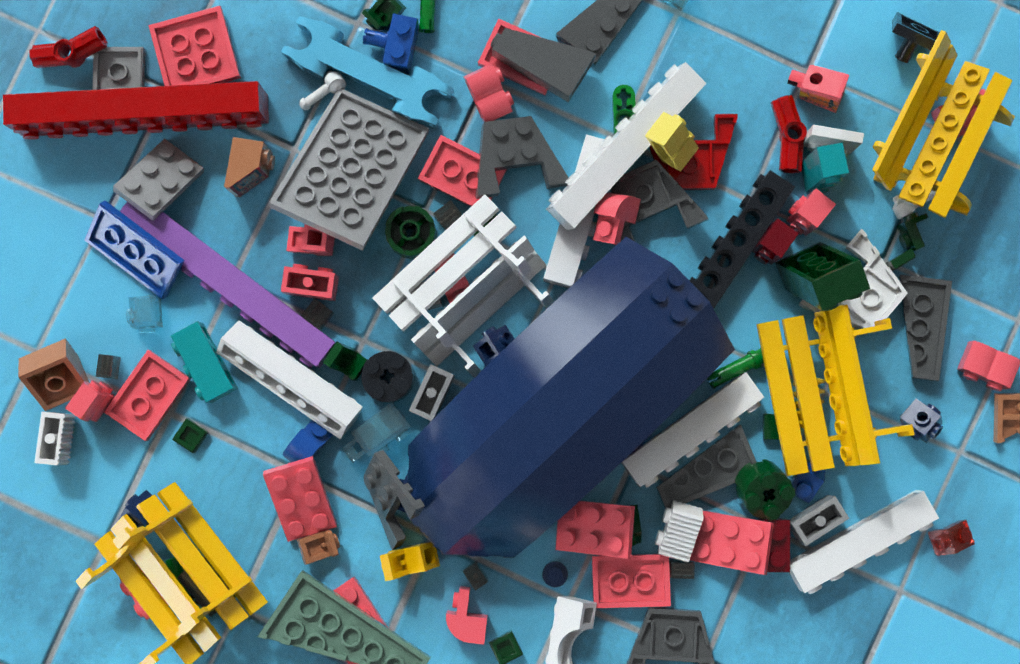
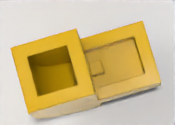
(409, 560)

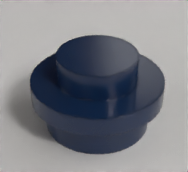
(555, 574)

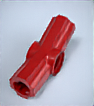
(57, 53)
(790, 149)

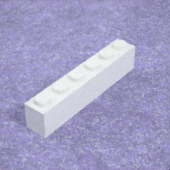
(570, 245)
(289, 379)
(692, 429)
(861, 541)

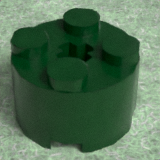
(406, 218)
(764, 489)

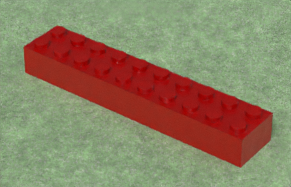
(136, 109)

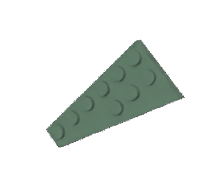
(330, 625)

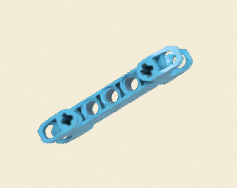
(328, 53)

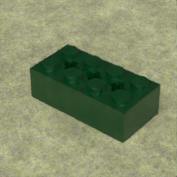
(823, 276)

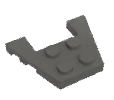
(514, 145)
(657, 193)
(387, 495)
(672, 637)

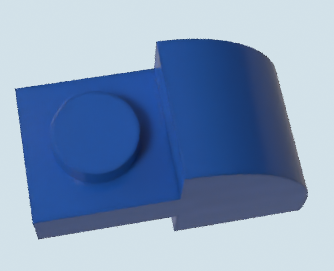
(307, 442)

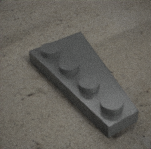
(598, 25)
(925, 323)
(709, 470)

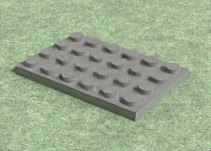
(349, 168)

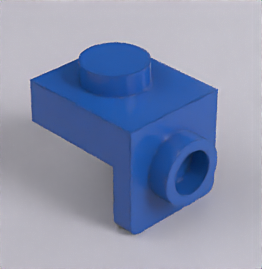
(808, 483)

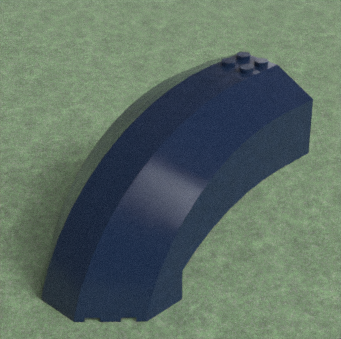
(563, 404)

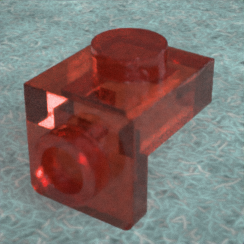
(951, 538)

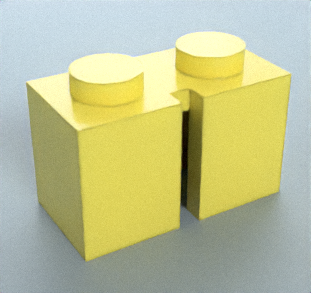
(672, 141)

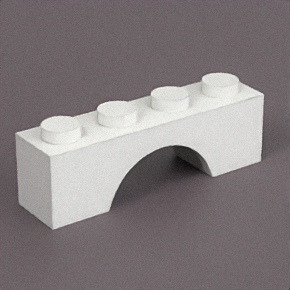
(570, 619)

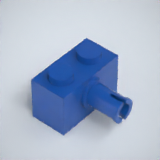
(397, 42)

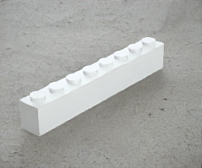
(624, 148)

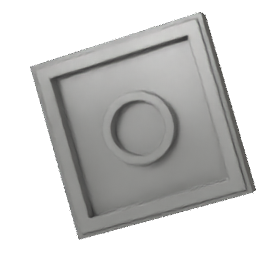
(119, 68)

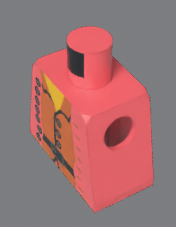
(820, 86)

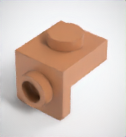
(318, 546)

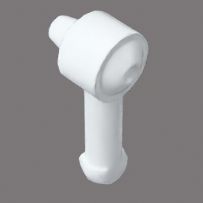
(333, 82)
(903, 208)

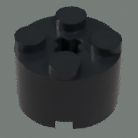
(376, 368)

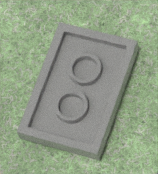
(158, 179)

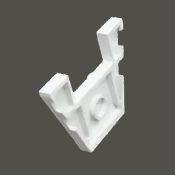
(885, 287)

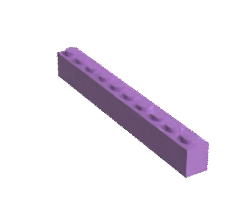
(237, 288)

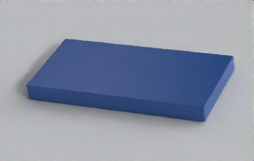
(134, 249)

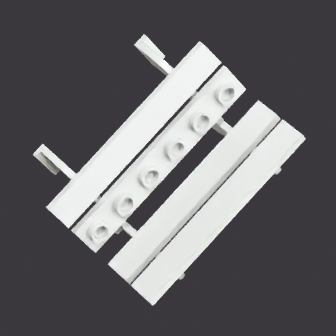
(478, 300)

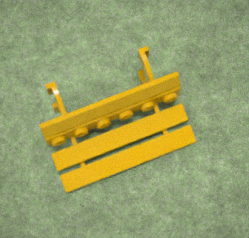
(942, 137)
(845, 384)
(132, 541)

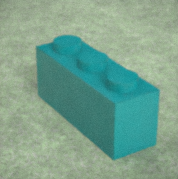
(824, 167)
(203, 362)

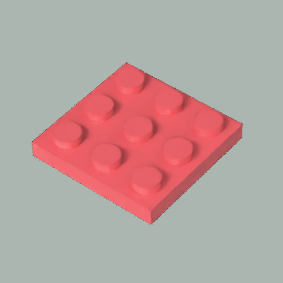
(195, 49)

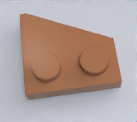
(1006, 415)

